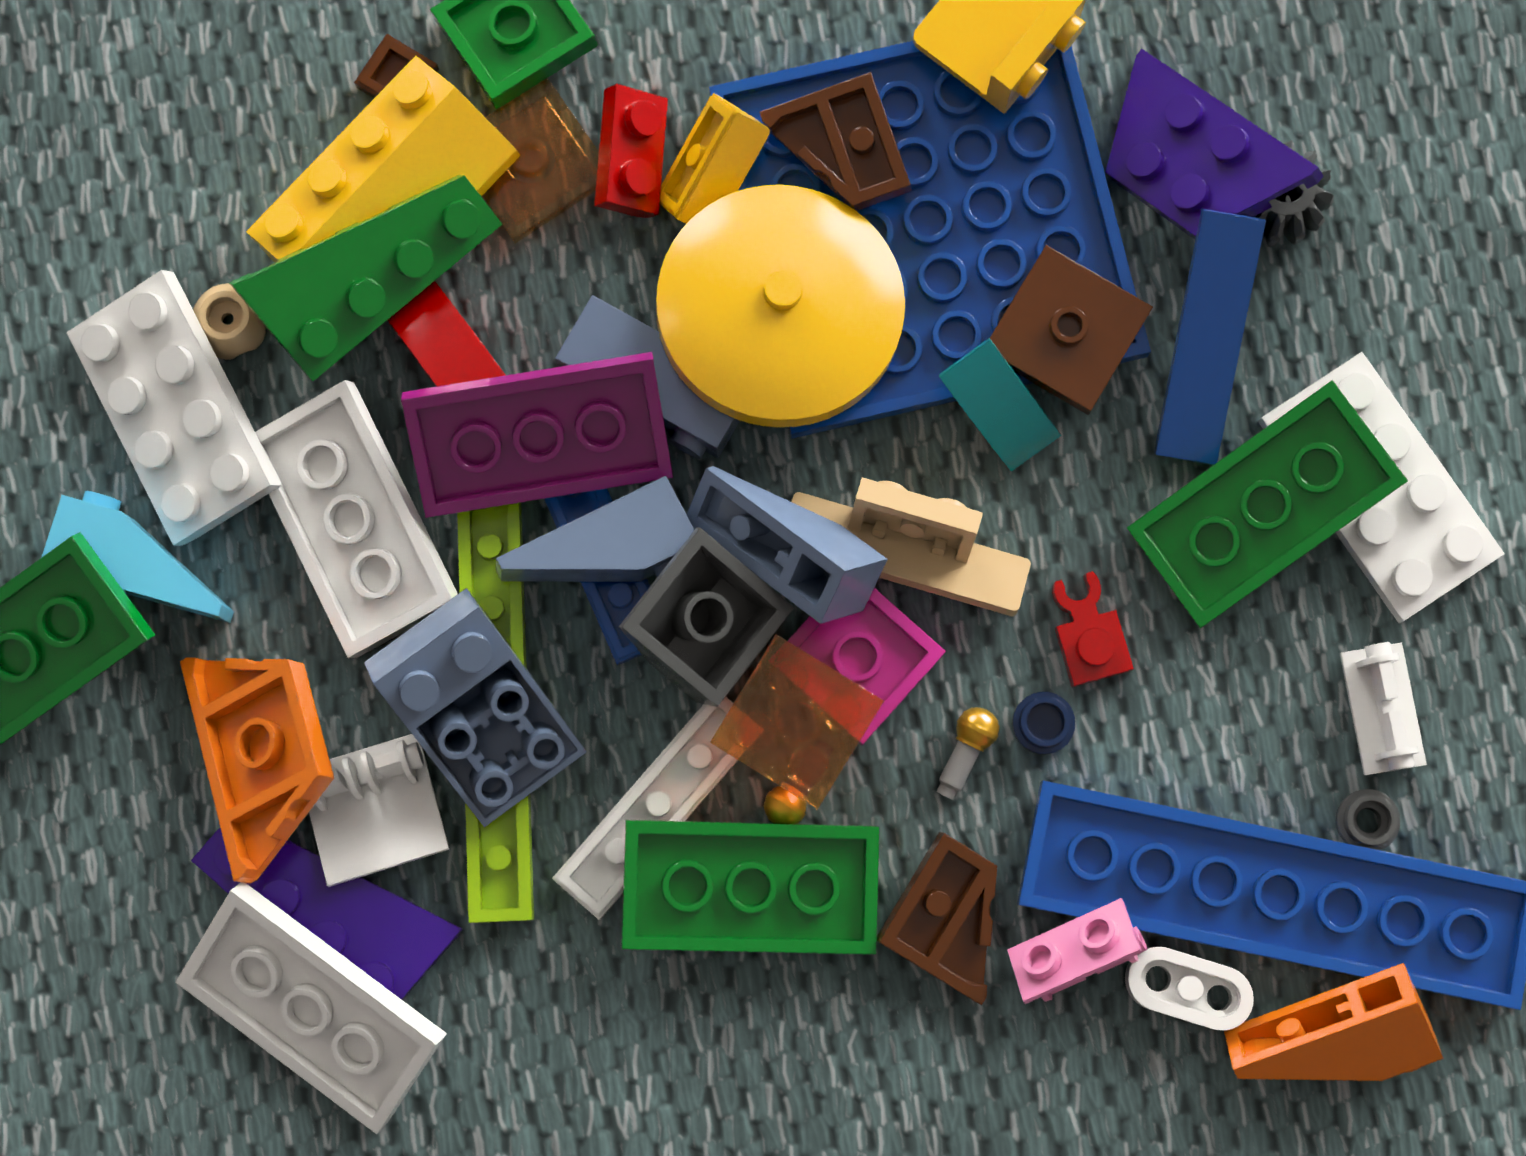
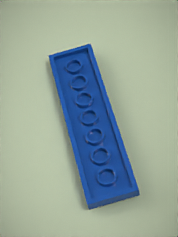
(1278, 893)

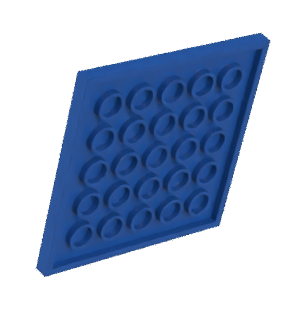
(978, 209)

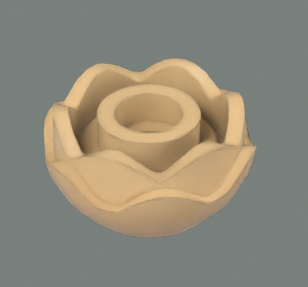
(233, 339)

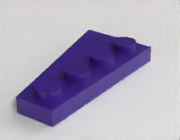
(356, 918)

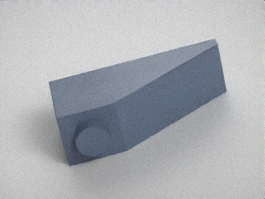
(611, 544)
(788, 546)

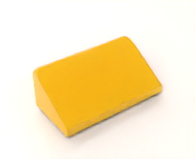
(712, 159)

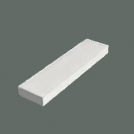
(664, 792)

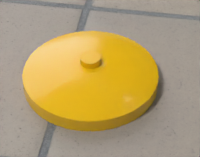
(780, 305)

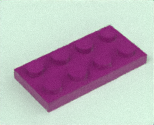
(537, 434)

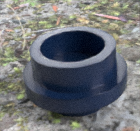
(1043, 723)

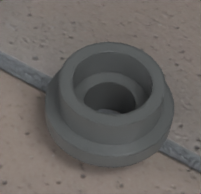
(1386, 813)

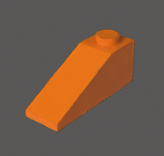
(1347, 1033)

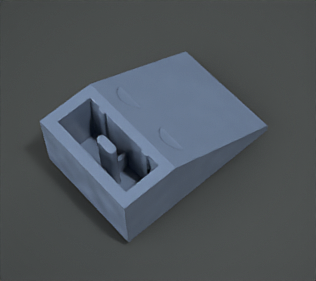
(474, 707)

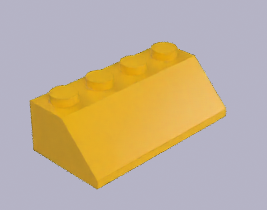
(397, 147)

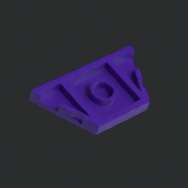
(1194, 153)

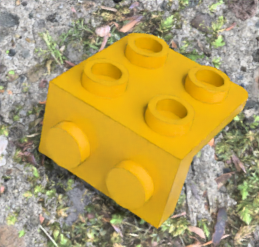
(999, 44)

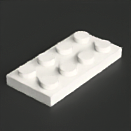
(173, 408)
(353, 520)
(1425, 531)
(310, 1007)

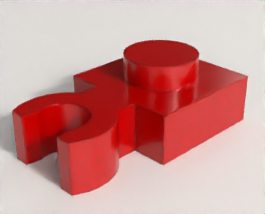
(1092, 641)

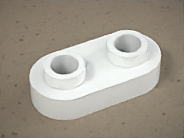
(1188, 988)

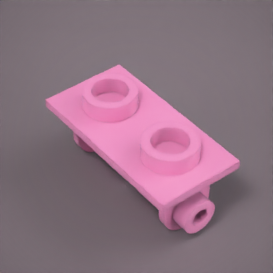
(1075, 951)

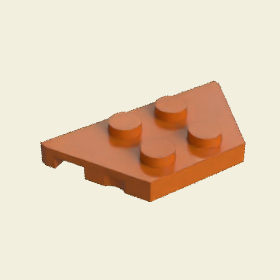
(258, 752)

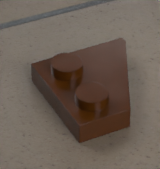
(843, 141)
(945, 917)

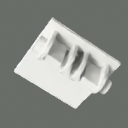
(377, 811)

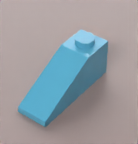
(133, 555)

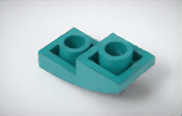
(999, 404)

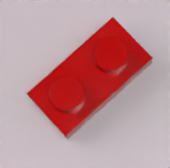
(631, 151)

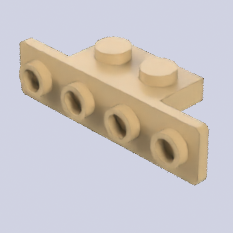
(929, 544)

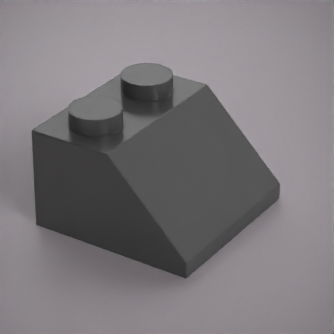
(704, 619)

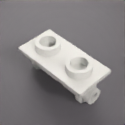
(1382, 708)

